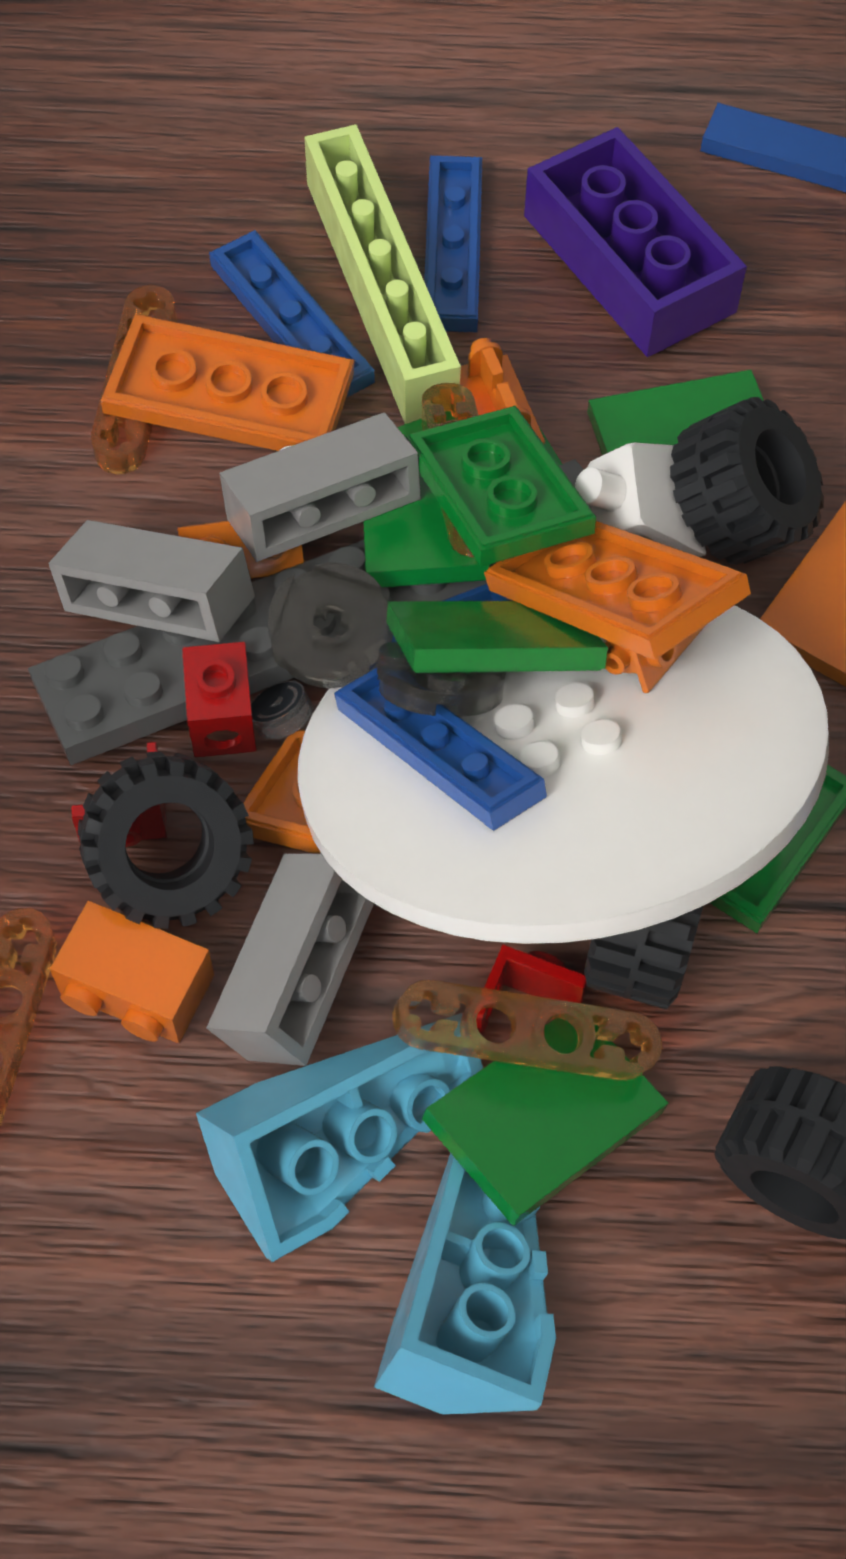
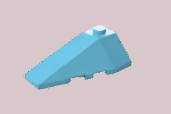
(318, 1134)
(472, 1310)

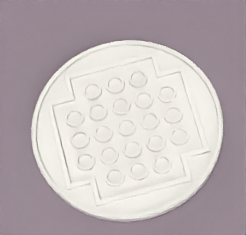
(644, 807)

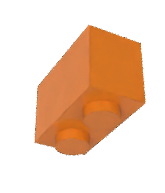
(132, 973)

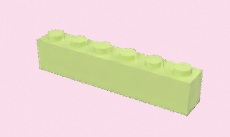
(379, 268)

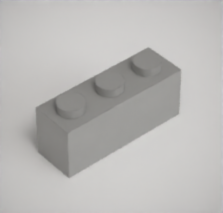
(320, 486)
(153, 580)
(291, 963)

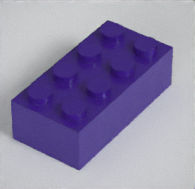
(633, 241)

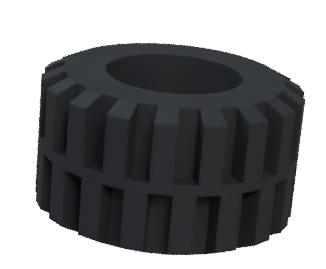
(747, 481)
(195, 884)
(644, 962)
(790, 1148)

